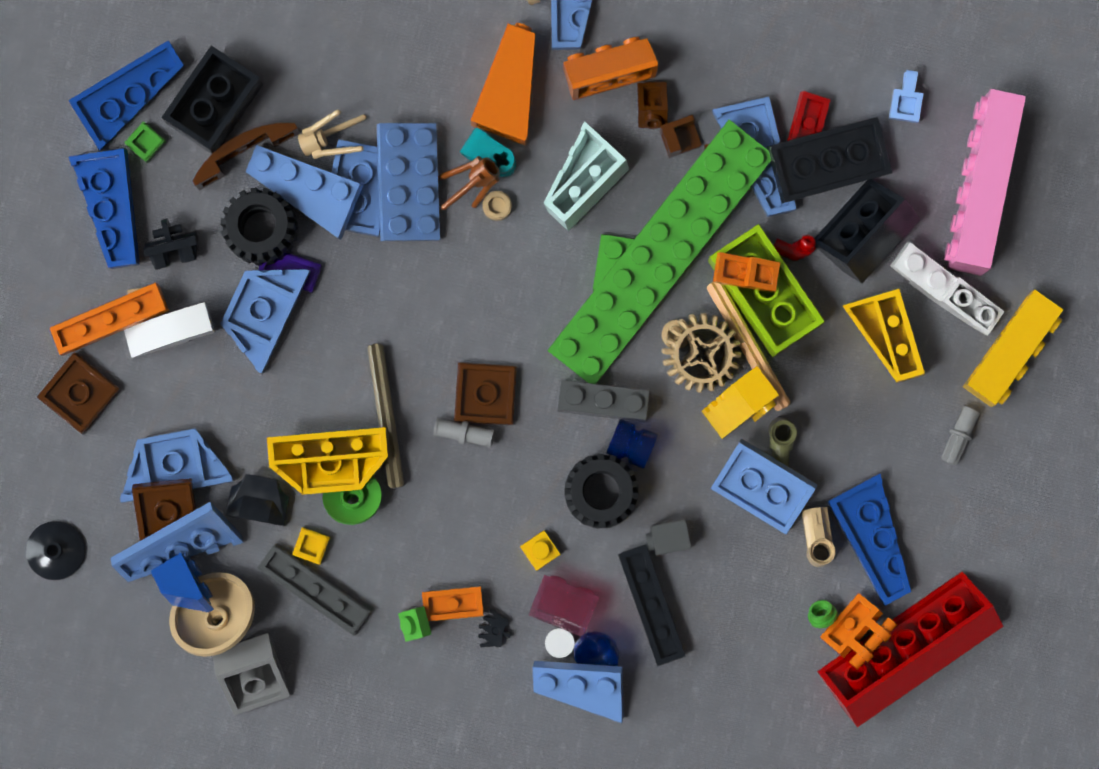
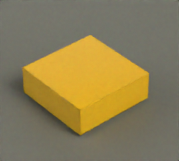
(311, 546)

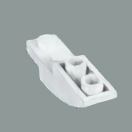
(946, 289)

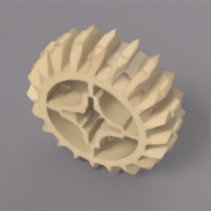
(689, 359)

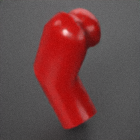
(796, 250)

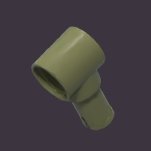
(782, 447)

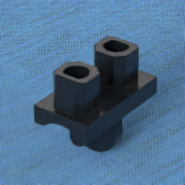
(159, 249)

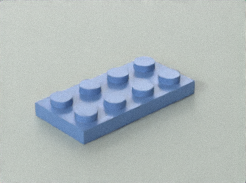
(408, 182)

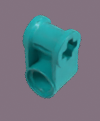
(485, 146)

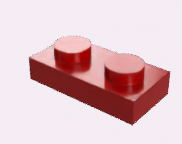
(809, 115)

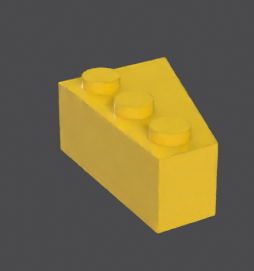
(889, 333)

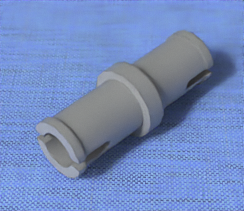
(464, 432)

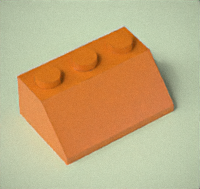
(610, 68)

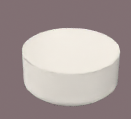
(559, 643)

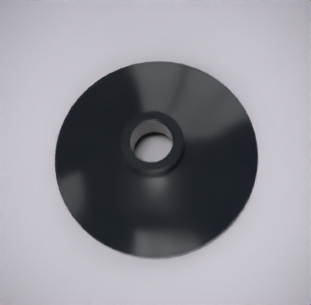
(70, 550)

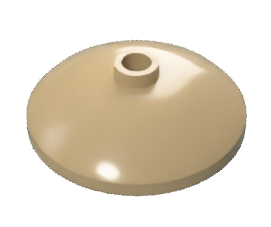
(198, 630)

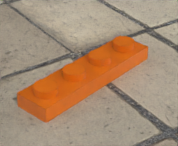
(109, 319)

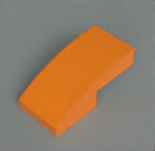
(746, 272)

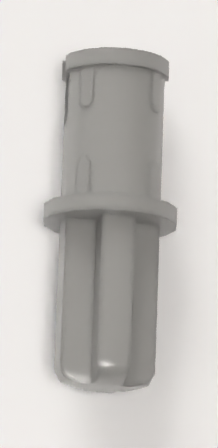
(960, 435)

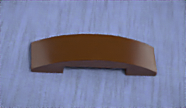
(210, 170)

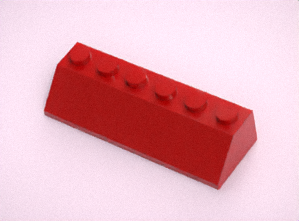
(919, 646)

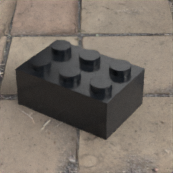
(212, 100)

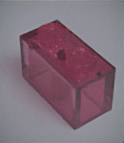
(564, 605)

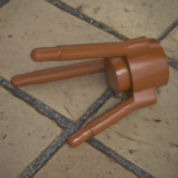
(483, 173)

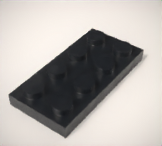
(829, 160)

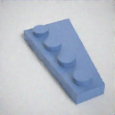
(758, 121)
(313, 191)

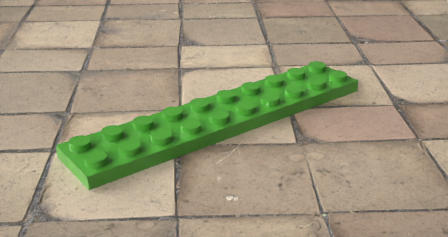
(660, 253)

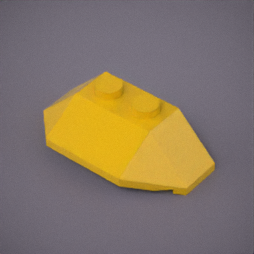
(328, 459)

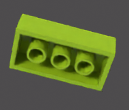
(776, 316)

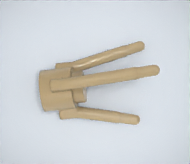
(313, 140)

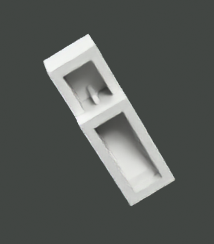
(169, 330)

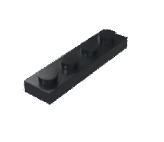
(651, 605)

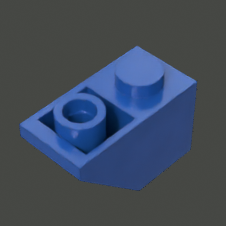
(180, 584)

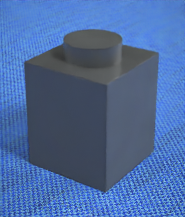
(668, 537)

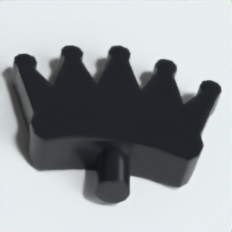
(495, 630)

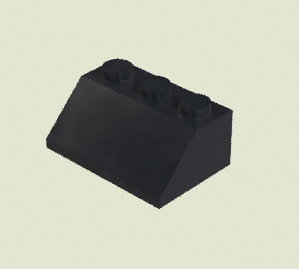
(866, 230)

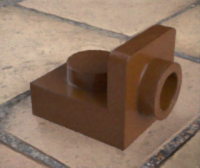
(652, 104)

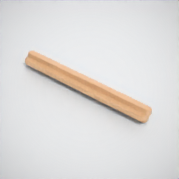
(747, 342)

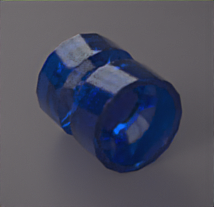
(632, 443)

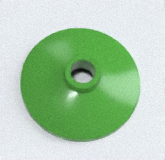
(340, 510)

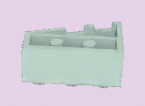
(585, 177)

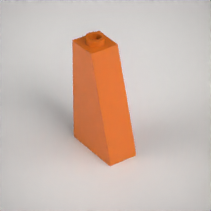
(507, 90)

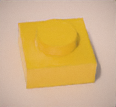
(540, 550)

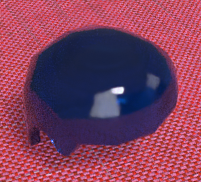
(596, 649)

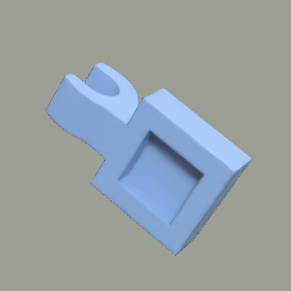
(906, 102)

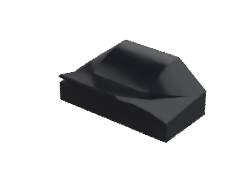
(258, 500)

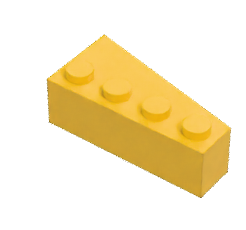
(745, 399)

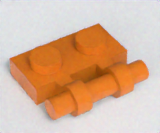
(853, 625)

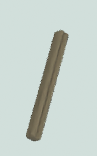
(385, 413)

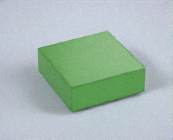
(145, 142)

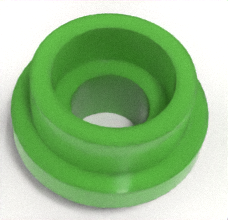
(822, 614)

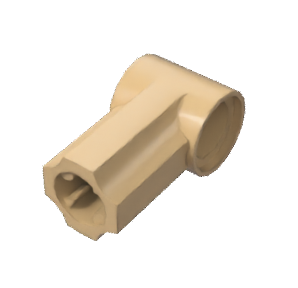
(817, 533)

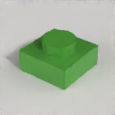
(414, 624)

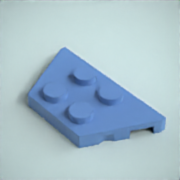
(262, 311)
(174, 458)

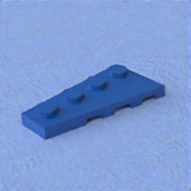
(119, 97)
(109, 200)

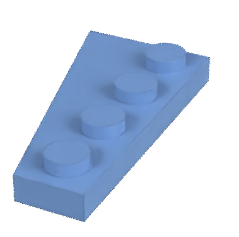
(569, 23)
(195, 533)

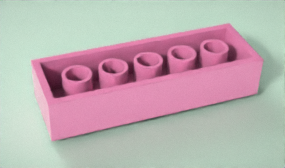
(985, 182)

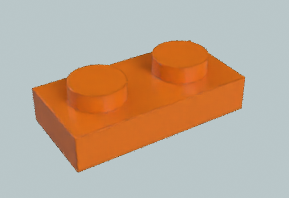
(453, 603)

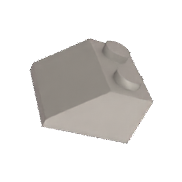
(251, 674)

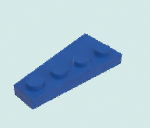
(869, 529)

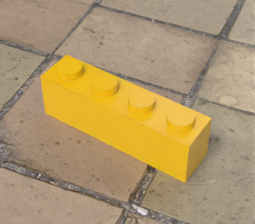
(1013, 348)

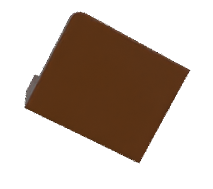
(680, 136)

